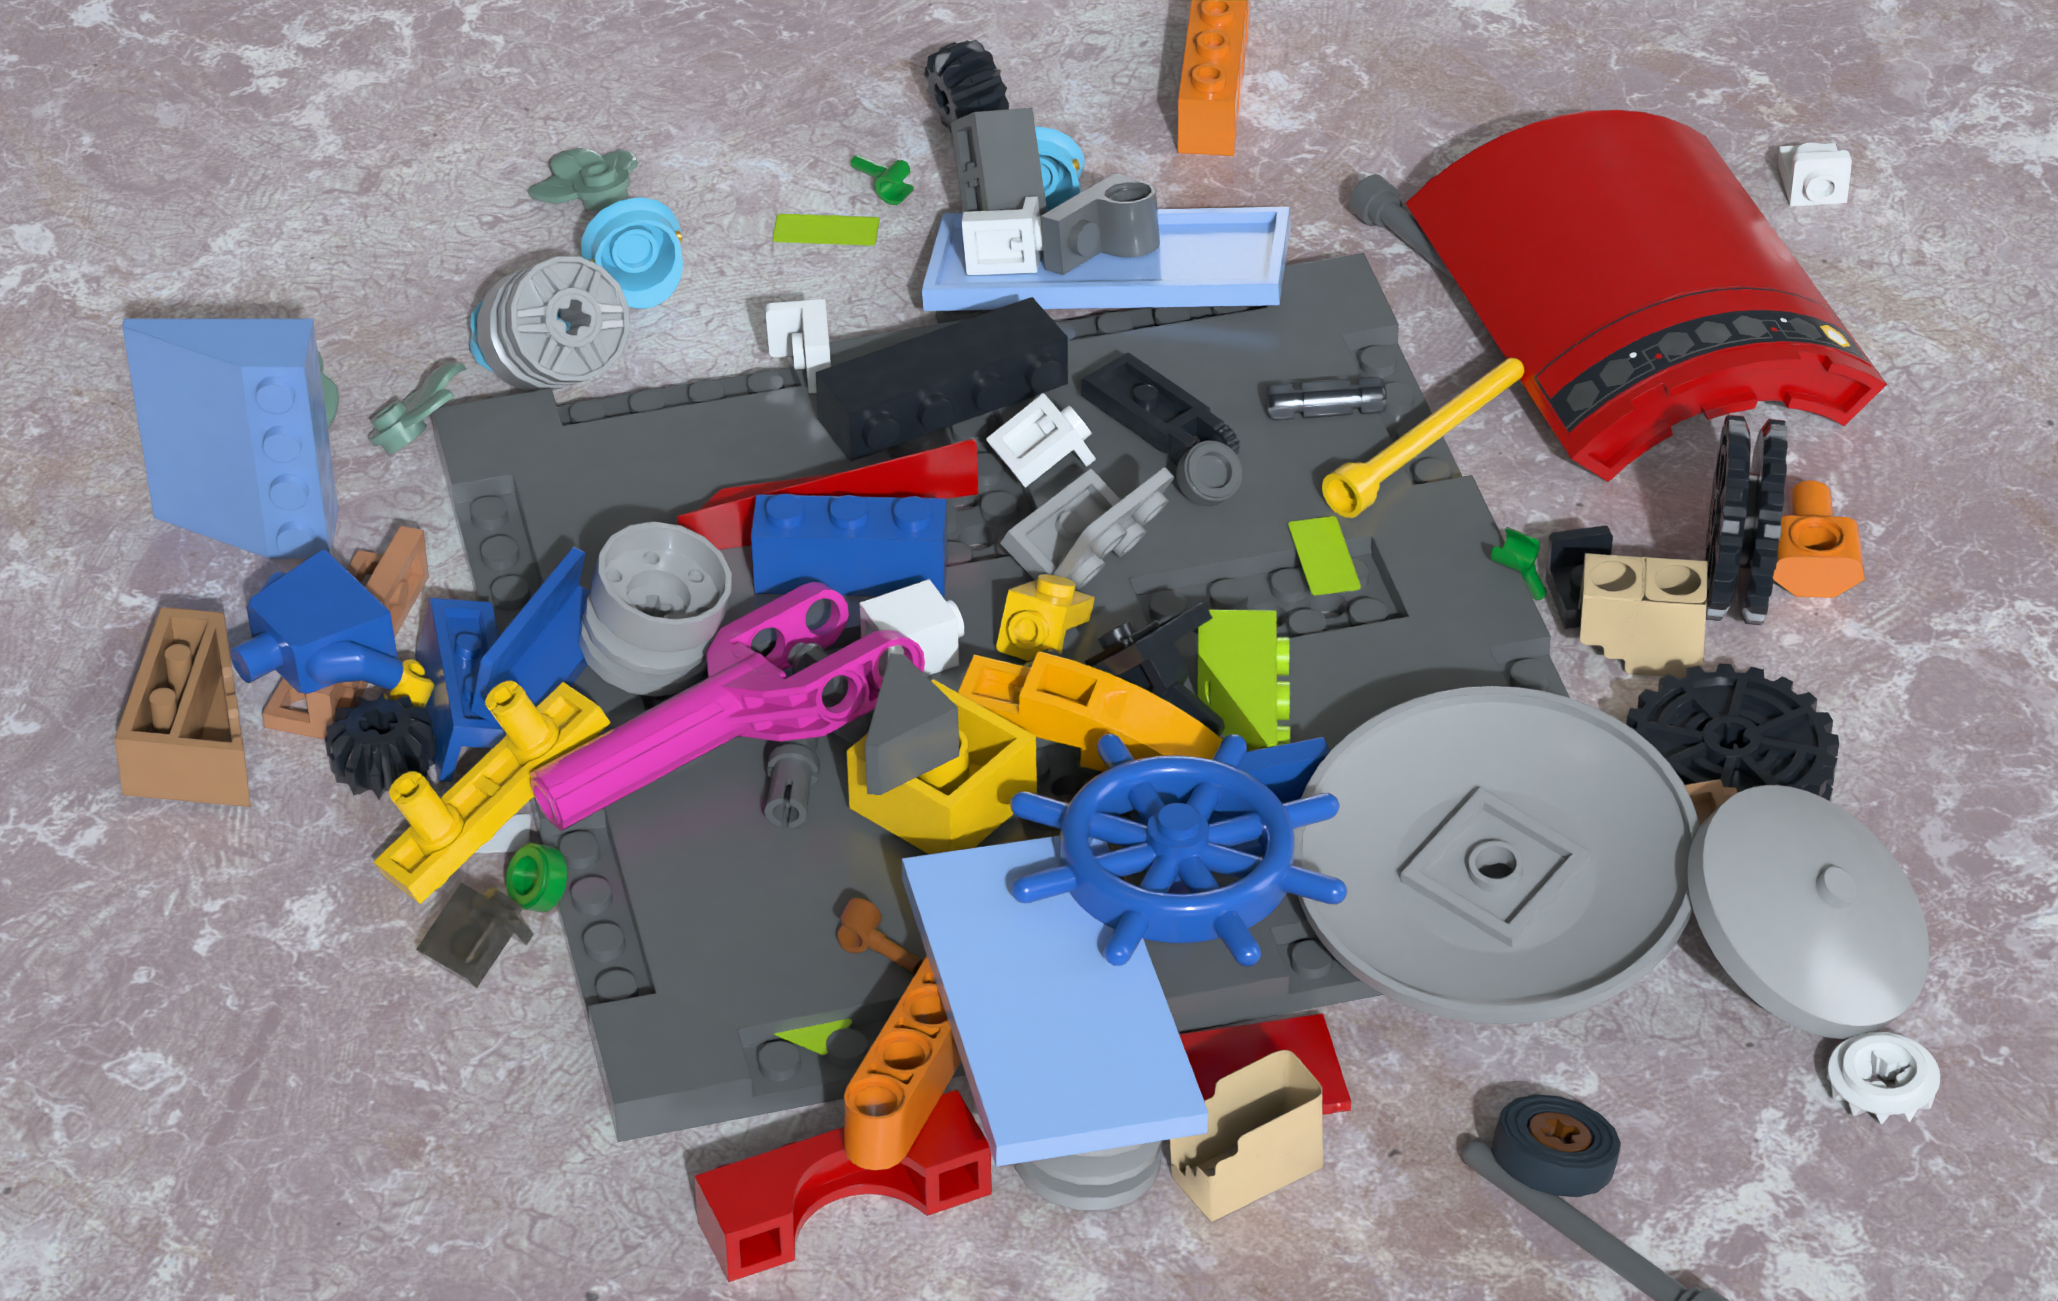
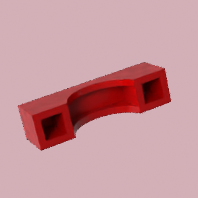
(761, 1203)

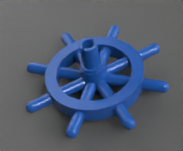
(1177, 849)

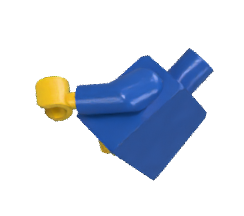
(324, 631)

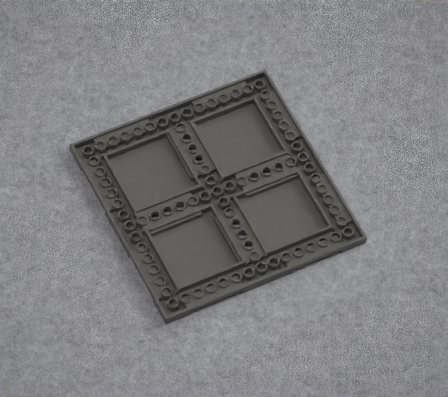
(716, 928)

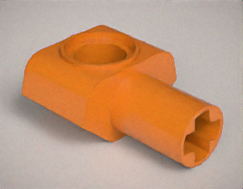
(1817, 550)

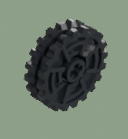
(1745, 518)
(1739, 730)

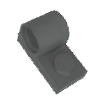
(1109, 218)

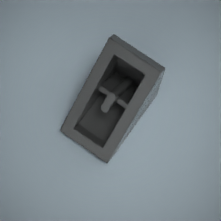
(910, 728)

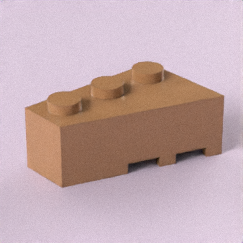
(183, 716)

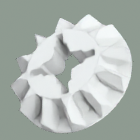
(1891, 1058)

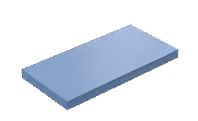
(1200, 261)
(1048, 1030)

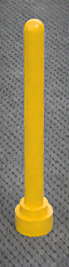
(1355, 485)

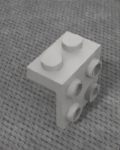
(1083, 526)

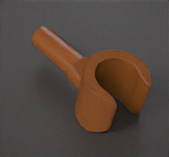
(860, 931)

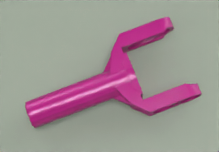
(740, 698)

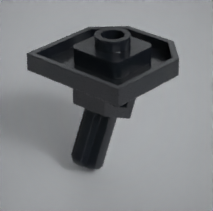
(1153, 662)

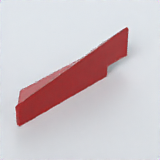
(934, 473)

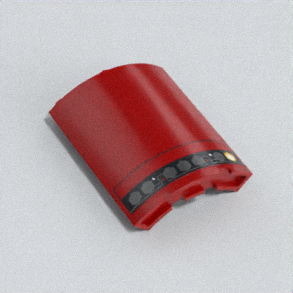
(1635, 283)

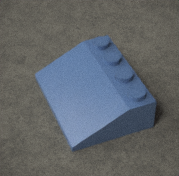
(235, 431)

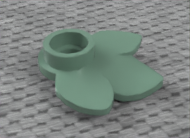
(588, 177)
(403, 420)

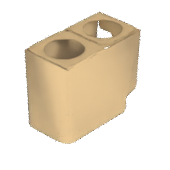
(1645, 612)
(1272, 1117)

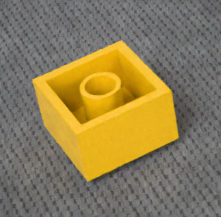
(961, 799)

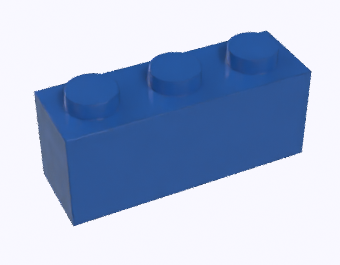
(848, 543)

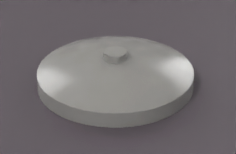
(1808, 911)

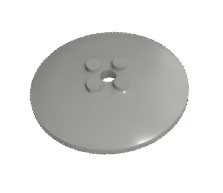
(1513, 780)

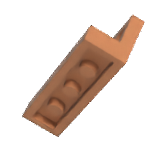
(396, 583)

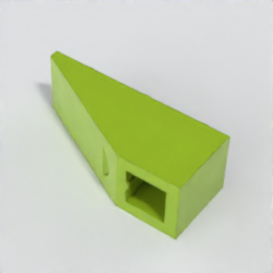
(1239, 675)

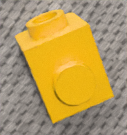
(1040, 615)

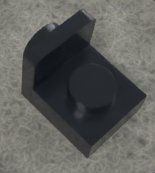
(1566, 565)

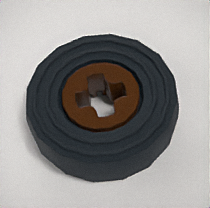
(1556, 1145)

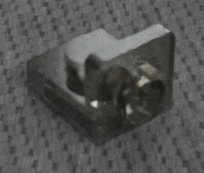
(473, 933)

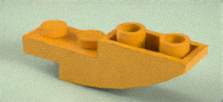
(1081, 704)

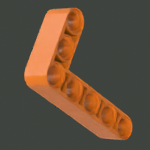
(900, 1077)

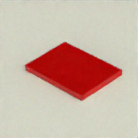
(1226, 1050)

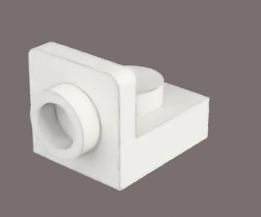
(1814, 173)
(1003, 240)
(800, 332)
(1039, 439)

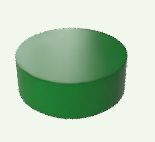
(536, 877)

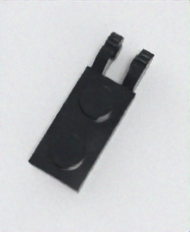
(1155, 407)

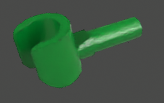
(889, 180)
(1520, 555)

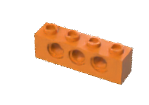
(1212, 76)

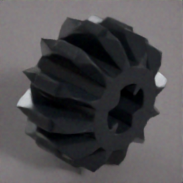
(964, 81)
(379, 743)

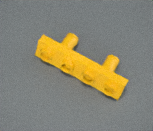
(471, 812)

